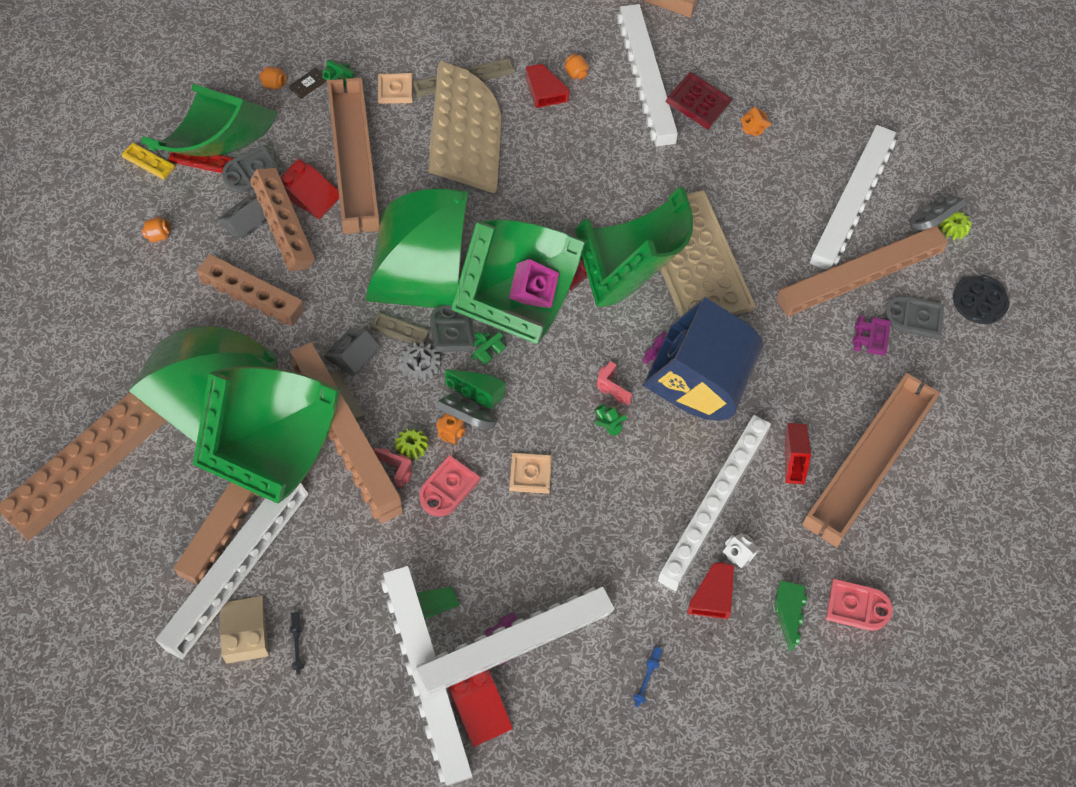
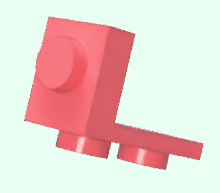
(606, 386)
(404, 472)

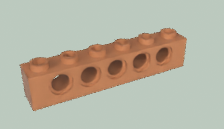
(282, 219)
(291, 306)

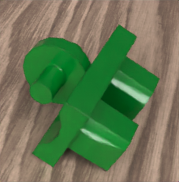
(336, 71)
(481, 353)
(609, 419)

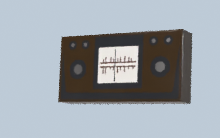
(307, 83)

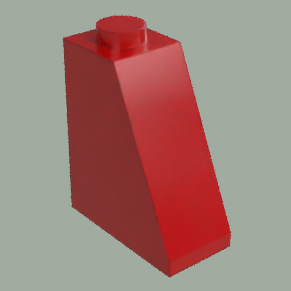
(545, 87)
(797, 453)
(714, 593)

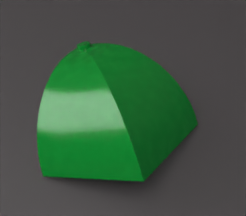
(216, 125)
(419, 249)
(631, 253)
(491, 267)
(179, 367)
(263, 427)

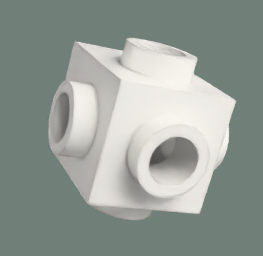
(740, 549)

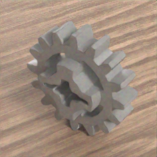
(411, 359)

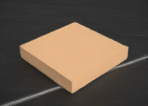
(395, 88)
(530, 473)

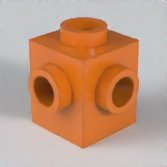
(755, 122)
(450, 428)

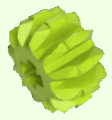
(956, 225)
(419, 443)

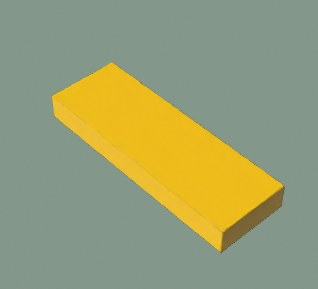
(148, 161)

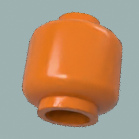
(576, 66)
(273, 78)
(156, 229)

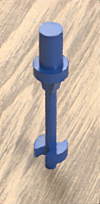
(652, 664)

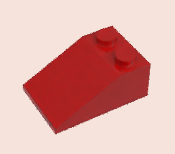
(309, 189)
(480, 708)

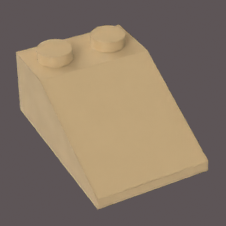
(243, 630)

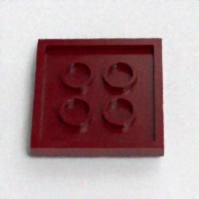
(698, 100)

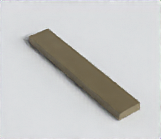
(483, 72)

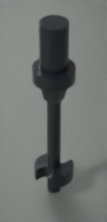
(295, 628)

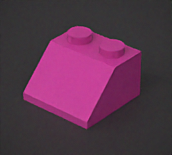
(534, 284)

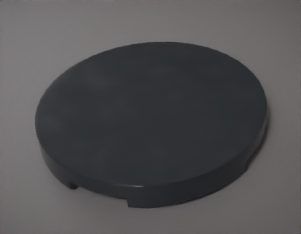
(981, 299)

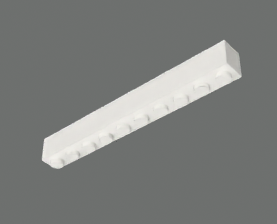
(647, 75)
(853, 198)
(714, 503)
(228, 573)
(511, 642)
(418, 647)

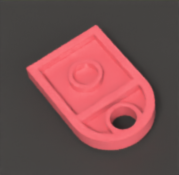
(448, 486)
(857, 606)

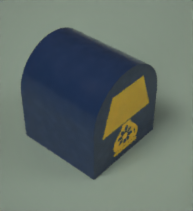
(705, 362)

